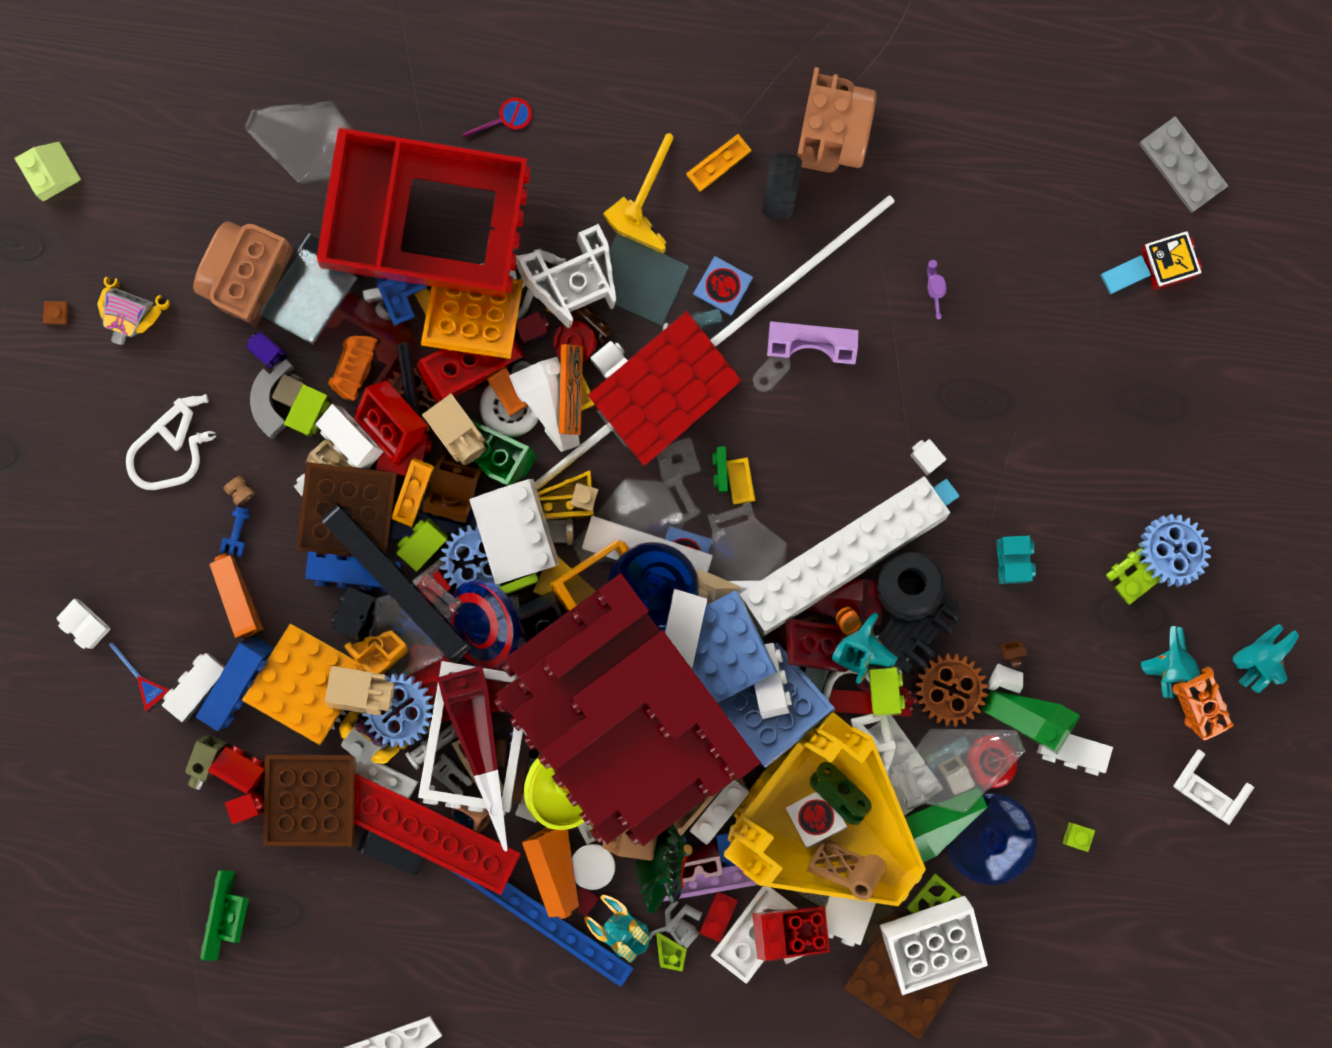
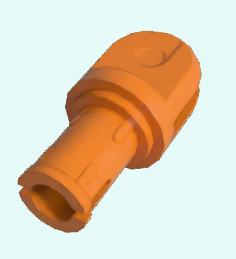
(848, 620)

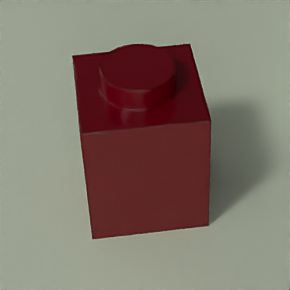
(532, 328)

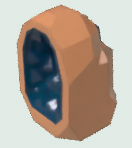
(471, 819)

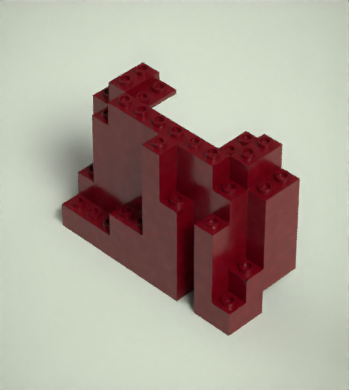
(621, 717)

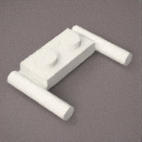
(1207, 795)

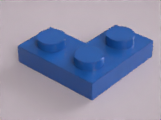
(395, 298)

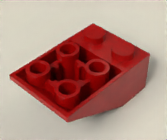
(791, 933)

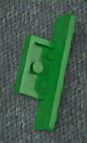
(225, 916)

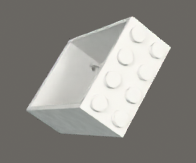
(475, 804)

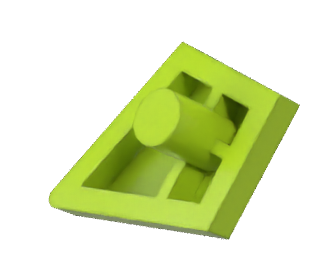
(670, 953)

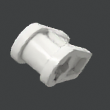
(451, 768)

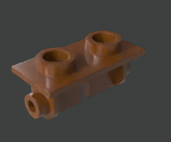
(600, 326)

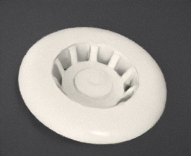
(492, 420)

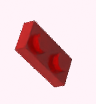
(718, 916)

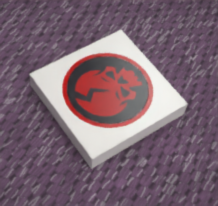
(815, 819)

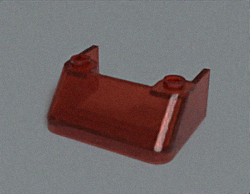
(364, 316)

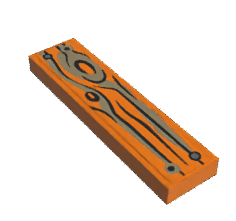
(570, 389)

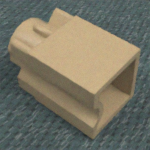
(455, 430)
(358, 691)

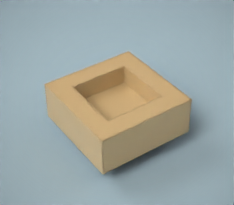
(584, 497)

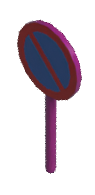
(513, 113)

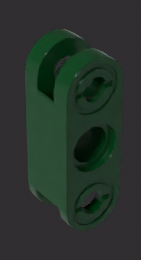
(840, 793)

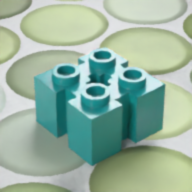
(1014, 560)

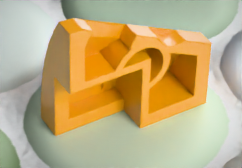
(378, 652)

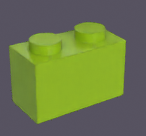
(307, 411)
(422, 543)
(885, 692)

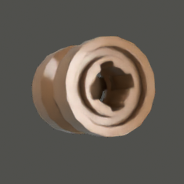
(238, 490)

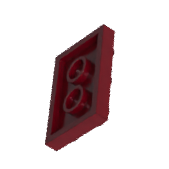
(813, 644)

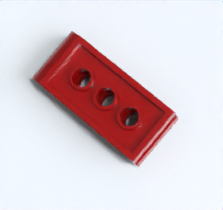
(463, 376)

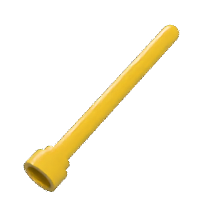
(634, 213)

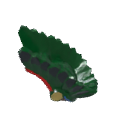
(666, 867)

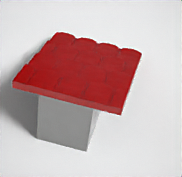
(664, 388)

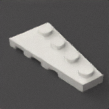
(413, 1035)

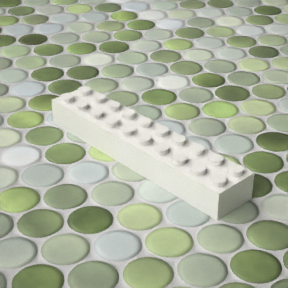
(844, 556)

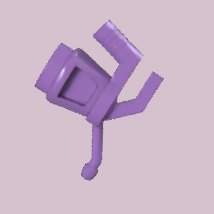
(936, 285)

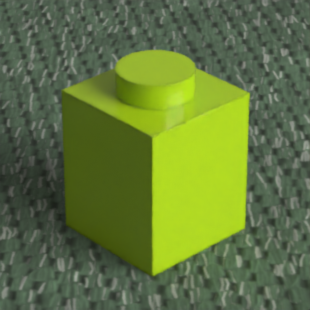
(1078, 837)

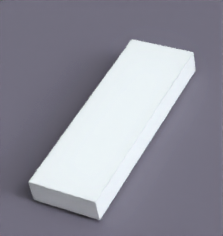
(387, 777)

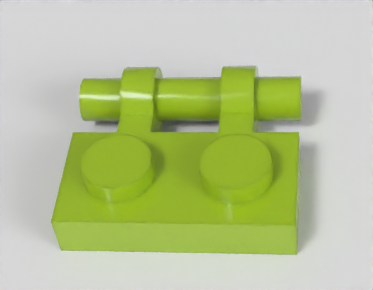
(1136, 583)

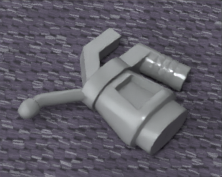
(681, 930)

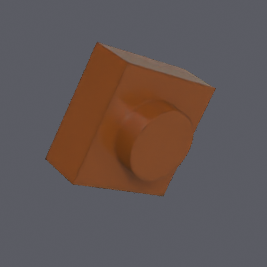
(55, 312)

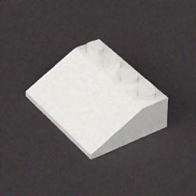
(514, 531)
(934, 945)

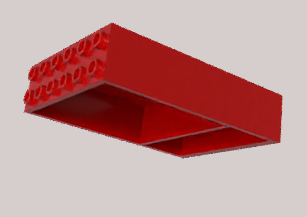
(371, 200)

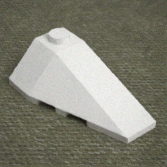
(540, 389)

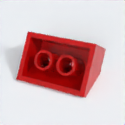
(389, 420)

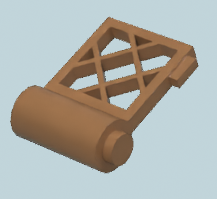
(862, 875)

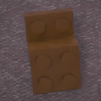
(452, 488)

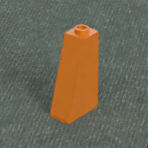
(235, 597)
(553, 870)

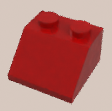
(238, 769)

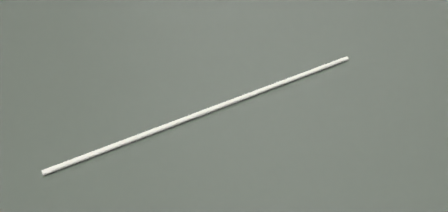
(716, 340)

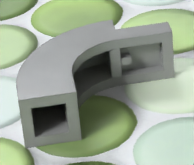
(262, 402)

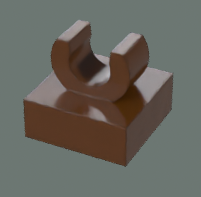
(1013, 652)

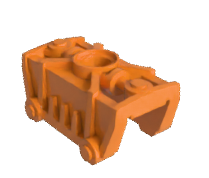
(353, 366)
(1193, 708)

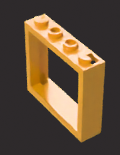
(558, 584)

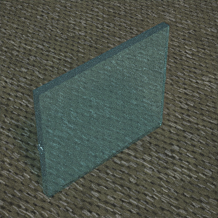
(644, 279)
(307, 297)

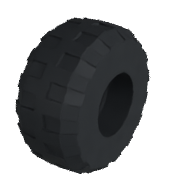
(781, 186)
(910, 565)

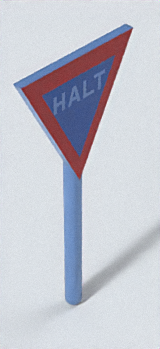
(150, 691)

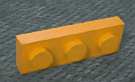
(718, 162)
(412, 492)

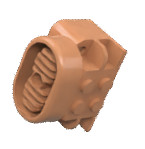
(836, 123)
(242, 269)

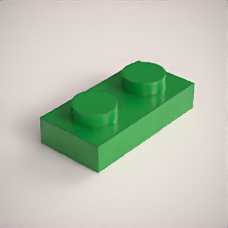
(719, 460)

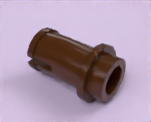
(502, 748)

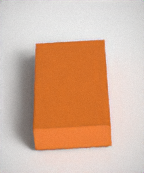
(505, 391)

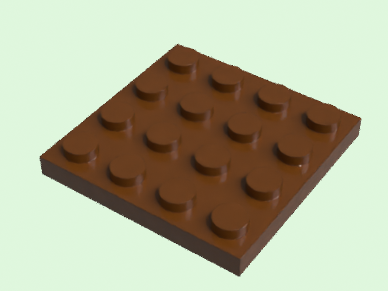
(362, 492)
(309, 800)
(878, 987)

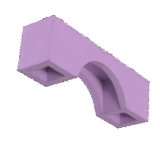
(835, 342)

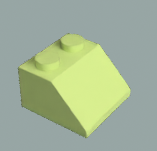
(47, 169)

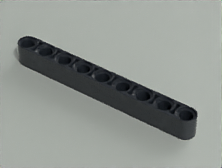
(396, 583)

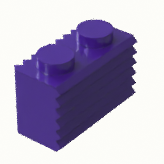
(265, 350)

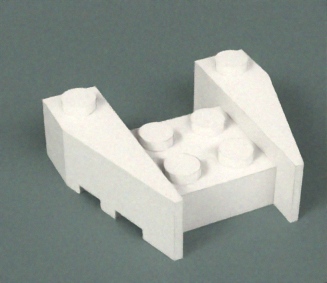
(574, 281)

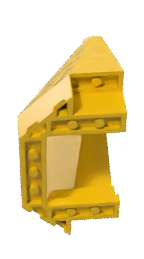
(769, 845)

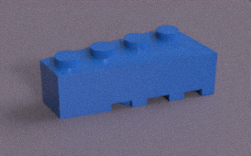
(340, 570)
(234, 683)

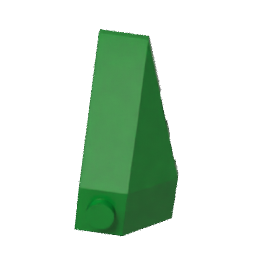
(504, 457)
(1034, 718)
(939, 826)

